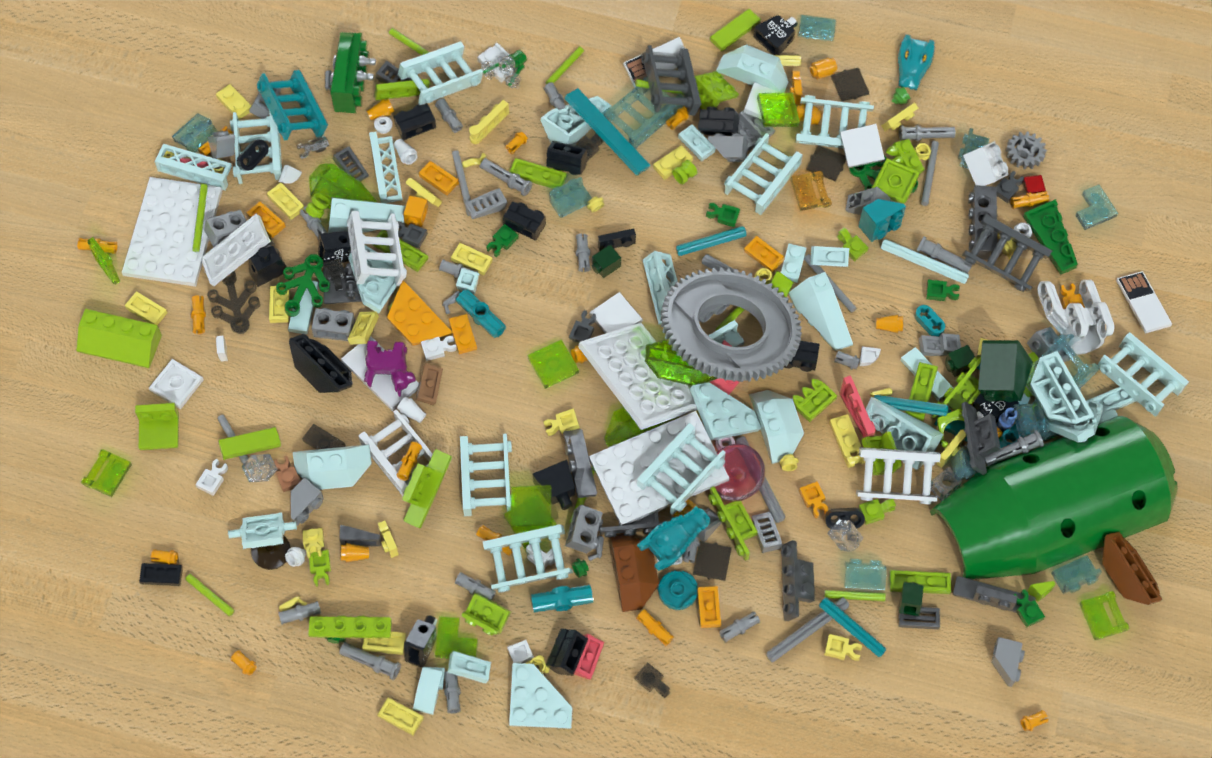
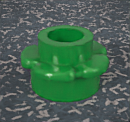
(580, 567)

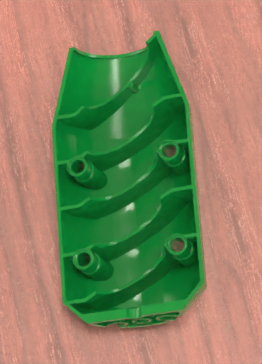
(1060, 500)

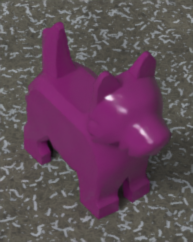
(390, 363)

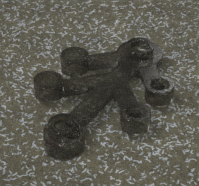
(235, 304)

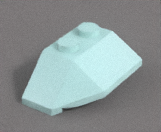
(752, 66)
(1058, 391)
(778, 423)
(333, 466)

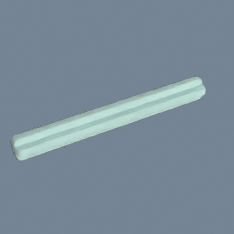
(924, 261)

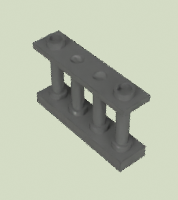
(684, 74)
(1007, 234)

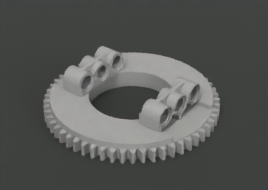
(710, 293)

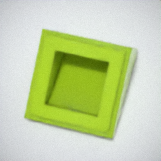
(782, 282)
(1040, 590)

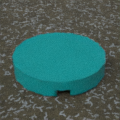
(677, 590)

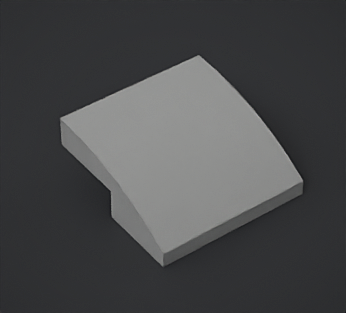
(752, 129)

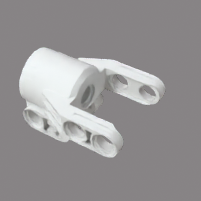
(1084, 323)

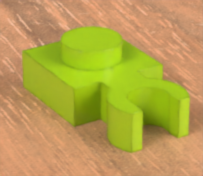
(319, 566)

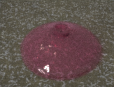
(744, 461)

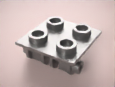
(350, 290)

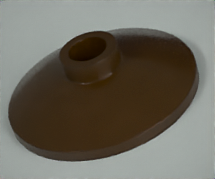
(271, 559)

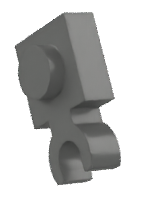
(1008, 188)
(412, 235)
(582, 330)

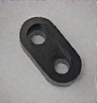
(253, 158)
(844, 514)

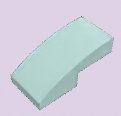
(427, 690)

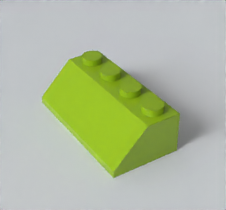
(117, 338)

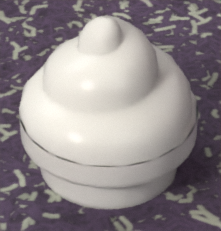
(295, 556)

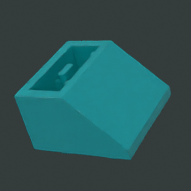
(880, 218)

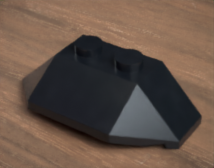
(319, 365)

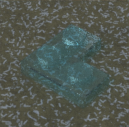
(1100, 208)

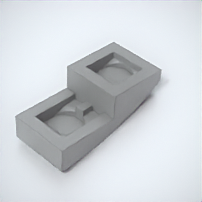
(939, 345)

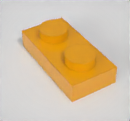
(438, 178)
(271, 222)
(764, 254)
(462, 334)
(709, 607)

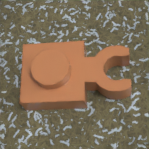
(287, 476)

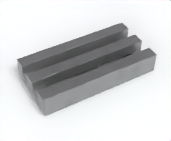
(921, 625)

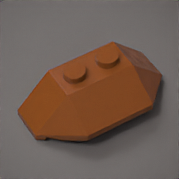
(1129, 571)
(634, 572)

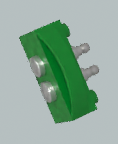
(349, 72)

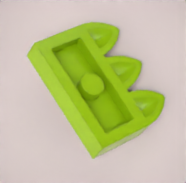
(905, 155)
(815, 400)

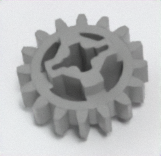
(1026, 150)

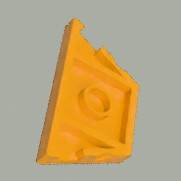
(414, 318)

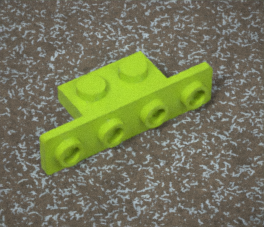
(965, 390)
(424, 486)
(736, 520)
(350, 627)

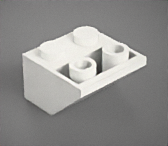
(986, 164)

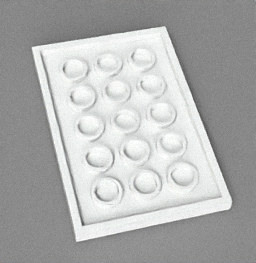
(166, 231)
(622, 366)
(624, 463)

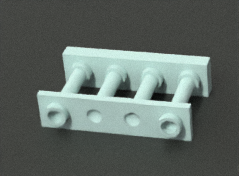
(435, 59)
(272, 136)
(823, 138)
(771, 188)
(1152, 363)
(674, 450)
(468, 467)
(534, 538)

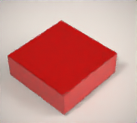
(1034, 184)

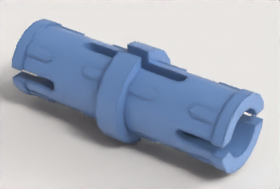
(1006, 419)

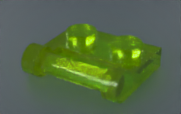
(111, 475)
(1098, 618)

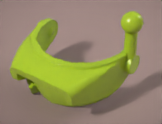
(943, 421)

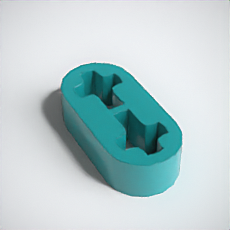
(931, 320)

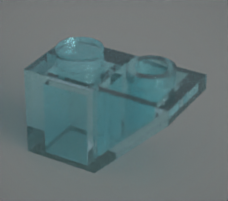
(961, 464)

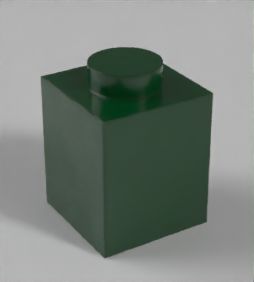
(606, 261)
(958, 360)
(911, 598)

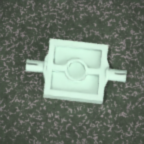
(262, 530)

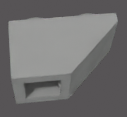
(221, 144)
(731, 147)
(860, 199)
(304, 500)
(1006, 659)

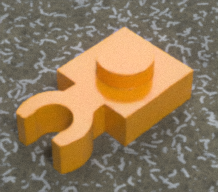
(797, 87)
(1069, 296)
(813, 496)

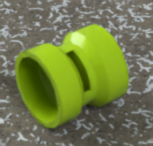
(684, 172)
(318, 205)

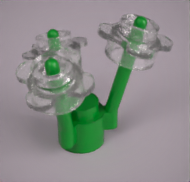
(507, 64)

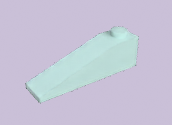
(567, 125)
(367, 210)
(819, 305)
(906, 430)

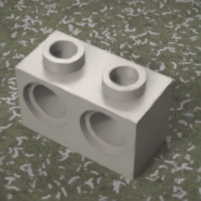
(221, 226)
(331, 329)
(581, 527)

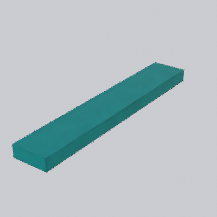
(607, 131)

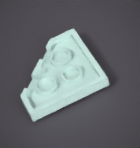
(376, 289)
(722, 413)
(1080, 431)
(536, 700)

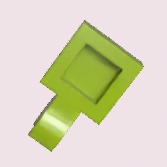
(856, 245)
(874, 511)

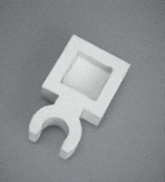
(435, 348)
(211, 480)

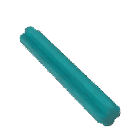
(710, 241)
(914, 406)
(852, 627)

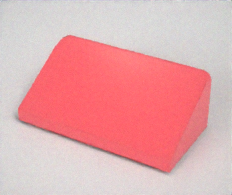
(589, 657)

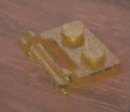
(805, 191)

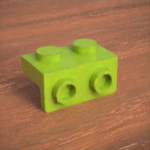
(881, 442)
(486, 615)

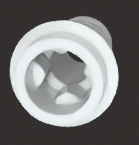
(406, 153)
(411, 409)

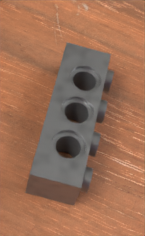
(986, 197)

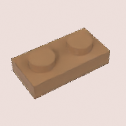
(429, 384)

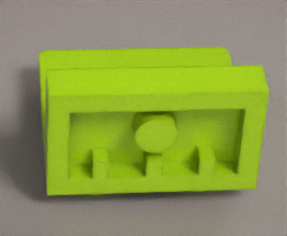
(714, 89)
(158, 426)

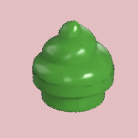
(900, 96)

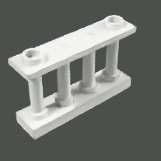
(360, 255)
(381, 457)
(889, 457)

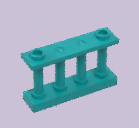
(302, 95)

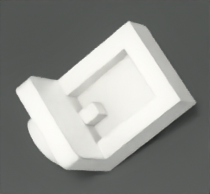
(548, 559)

